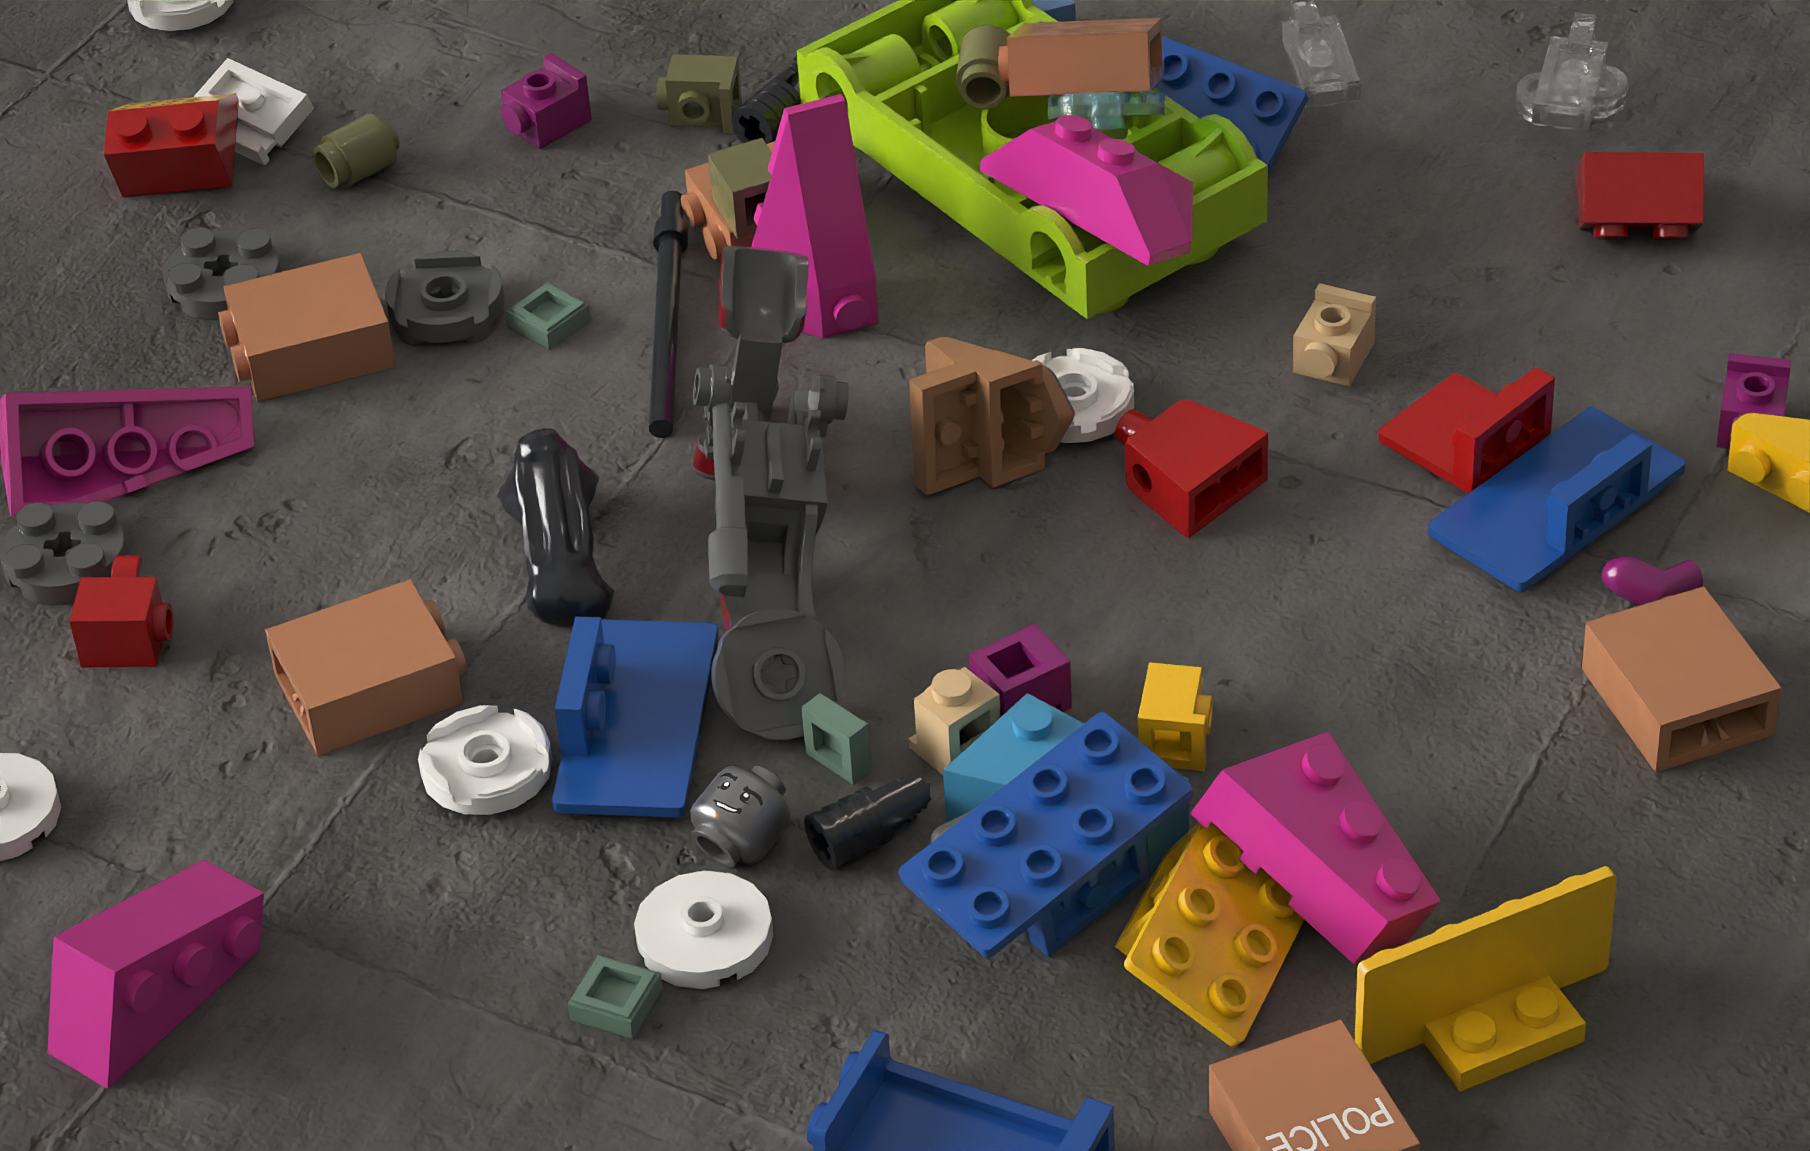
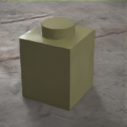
(739, 183)

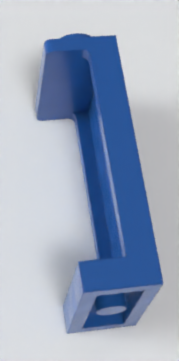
(909, 1109)

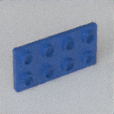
(1252, 101)
(1556, 499)
(631, 715)
(1051, 842)

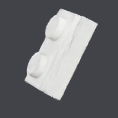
(266, 108)

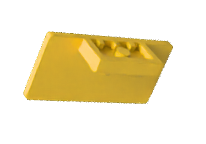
(1210, 933)
(1491, 985)

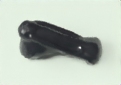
(551, 499)

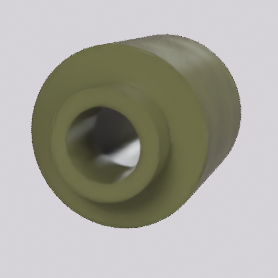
(979, 67)
(356, 151)

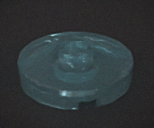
(1107, 109)

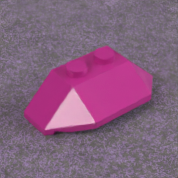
(1100, 187)

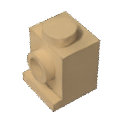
(1335, 335)
(952, 705)

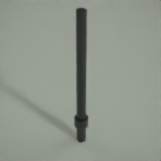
(670, 242)

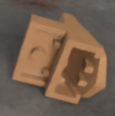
(983, 416)

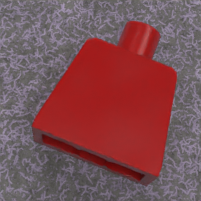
(1191, 462)

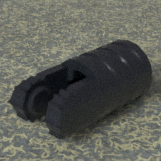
(763, 111)
(864, 819)

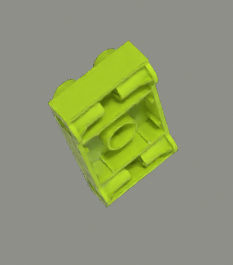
(913, 121)

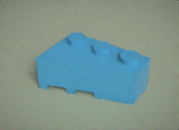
(1015, 744)

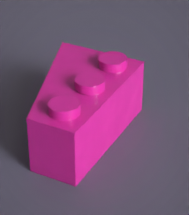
(1324, 842)
(147, 966)

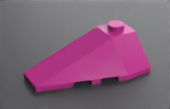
(820, 213)
(115, 441)

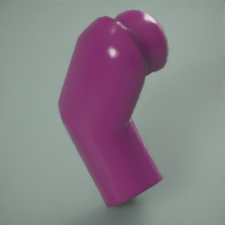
(1645, 583)

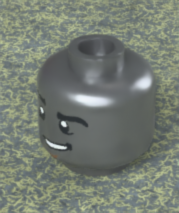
(740, 815)

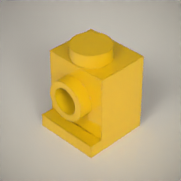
(1175, 715)

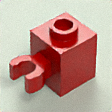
(120, 618)

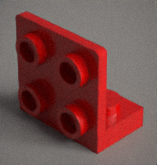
(1469, 430)

